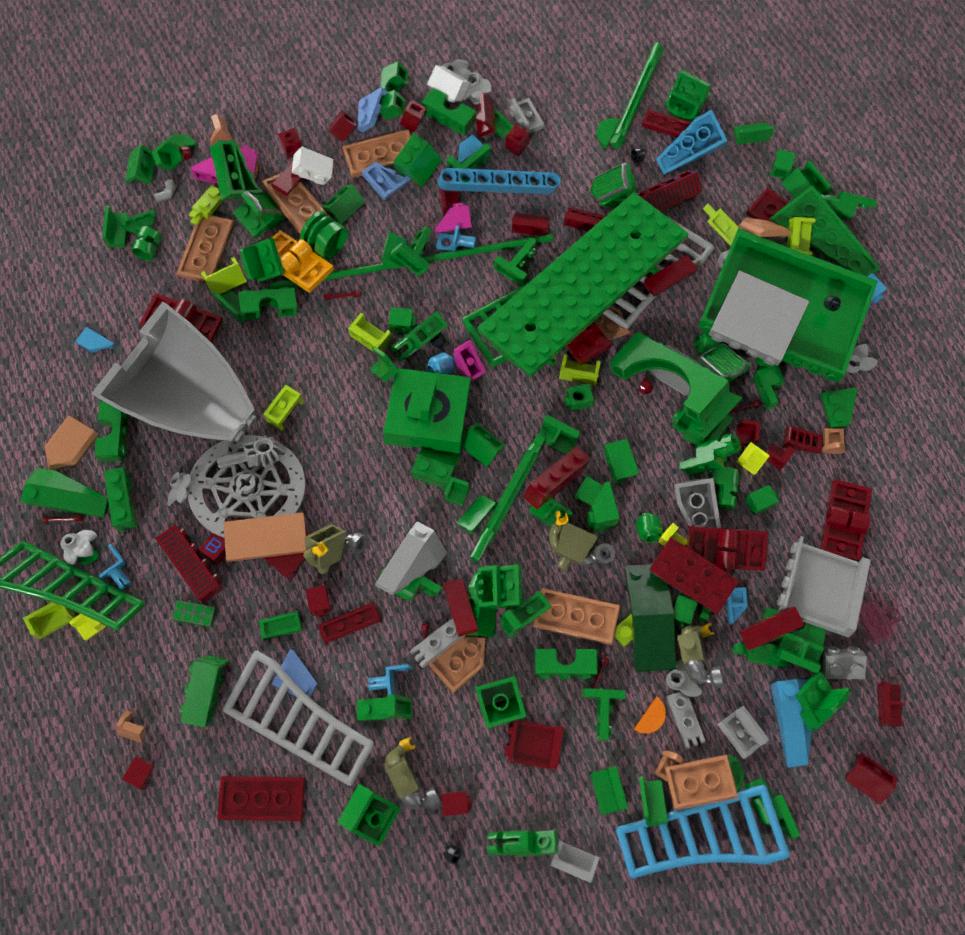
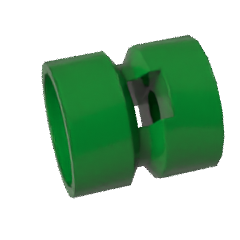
(146, 243)

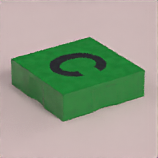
(446, 421)

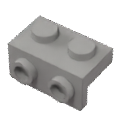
(526, 115)
(844, 663)
(743, 732)

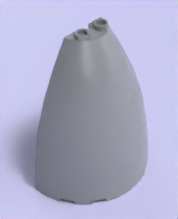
(178, 382)

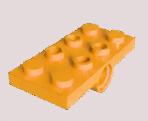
(300, 262)

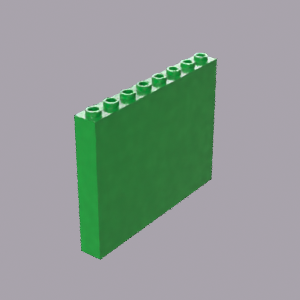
(823, 337)

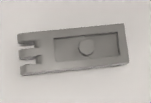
(436, 644)
(685, 719)

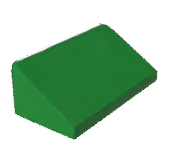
(818, 178)
(391, 242)
(476, 514)

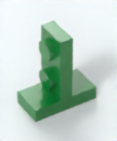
(481, 156)
(412, 255)
(514, 269)
(521, 616)
(384, 708)
(604, 709)

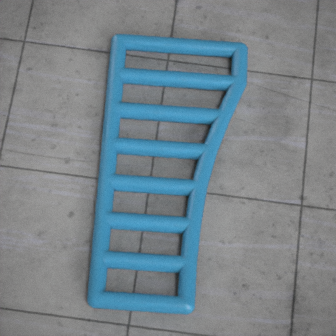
(716, 856)

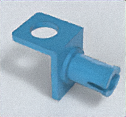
(456, 239)
(115, 570)
(388, 680)

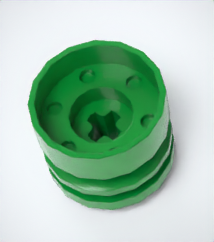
(324, 235)

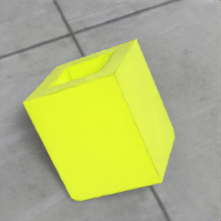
(752, 458)
(671, 532)
(86, 626)

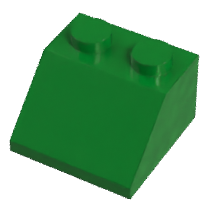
(417, 160)
(435, 467)
(603, 511)
(500, 702)
(368, 815)

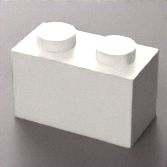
(448, 83)
(312, 166)

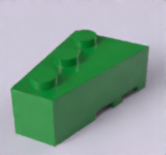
(231, 170)
(698, 433)

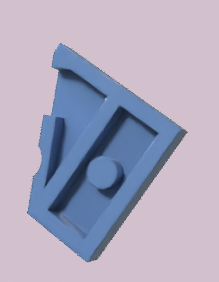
(369, 109)
(384, 180)
(298, 673)

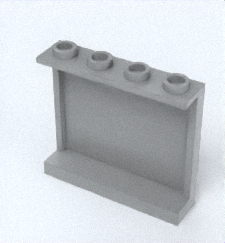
(758, 318)
(824, 588)

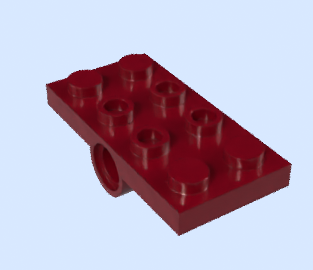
(203, 321)
(588, 344)
(846, 519)
(730, 547)
(693, 575)

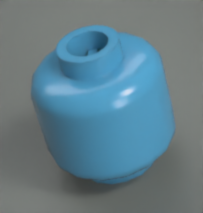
(441, 364)

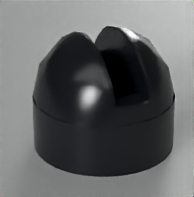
(637, 155)
(832, 301)
(438, 341)
(452, 854)

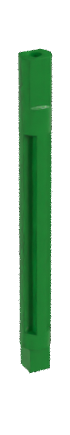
(638, 93)
(508, 497)

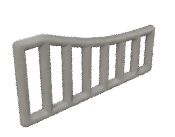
(647, 299)
(302, 698)

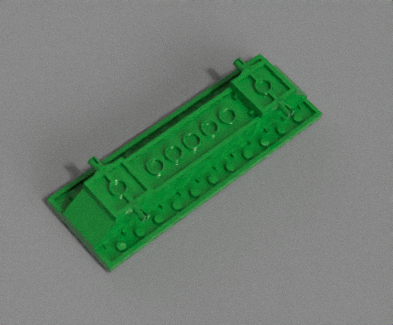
(581, 284)

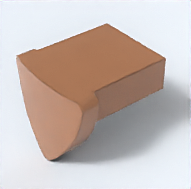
(221, 130)
(833, 441)
(130, 730)
(668, 759)

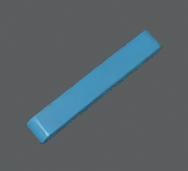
(491, 185)

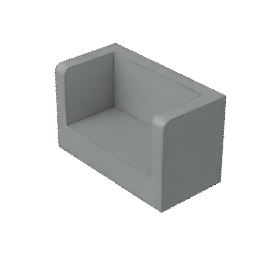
(575, 861)

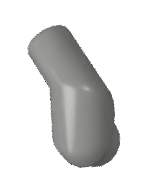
(167, 193)

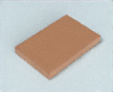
(701, 782)

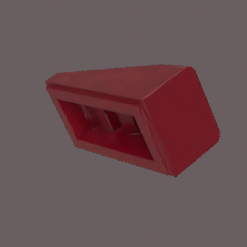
(791, 430)

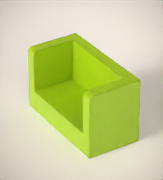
(800, 234)
(225, 278)
(369, 334)
(582, 374)
(282, 407)
(48, 619)

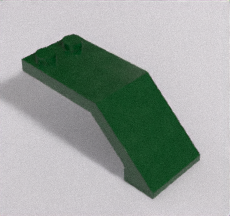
(651, 620)

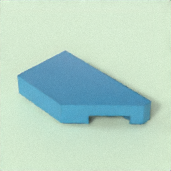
(468, 147)
(92, 341)
(736, 604)

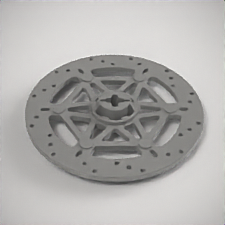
(245, 485)

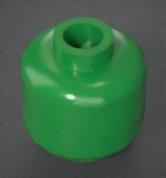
(704, 342)
(649, 527)

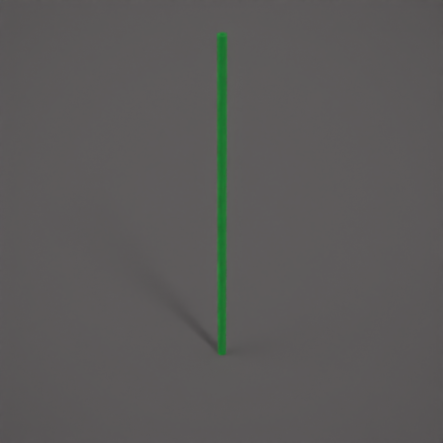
(429, 258)

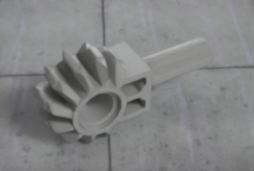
(254, 454)

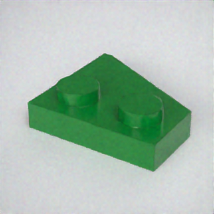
(839, 407)

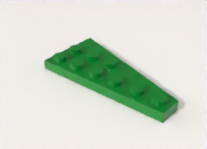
(828, 232)

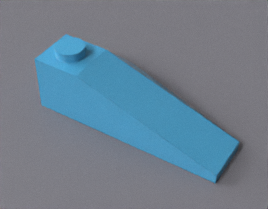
(696, 142)
(793, 730)

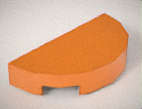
(652, 718)

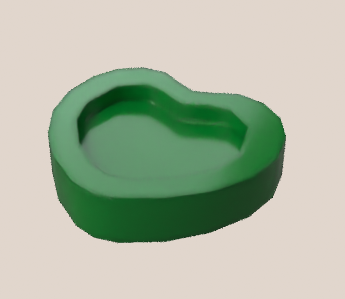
(89, 559)

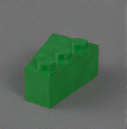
(202, 690)

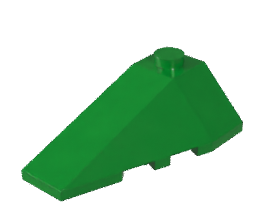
(58, 492)

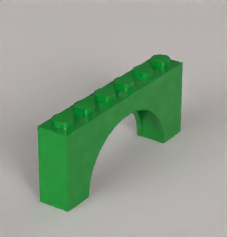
(644, 354)

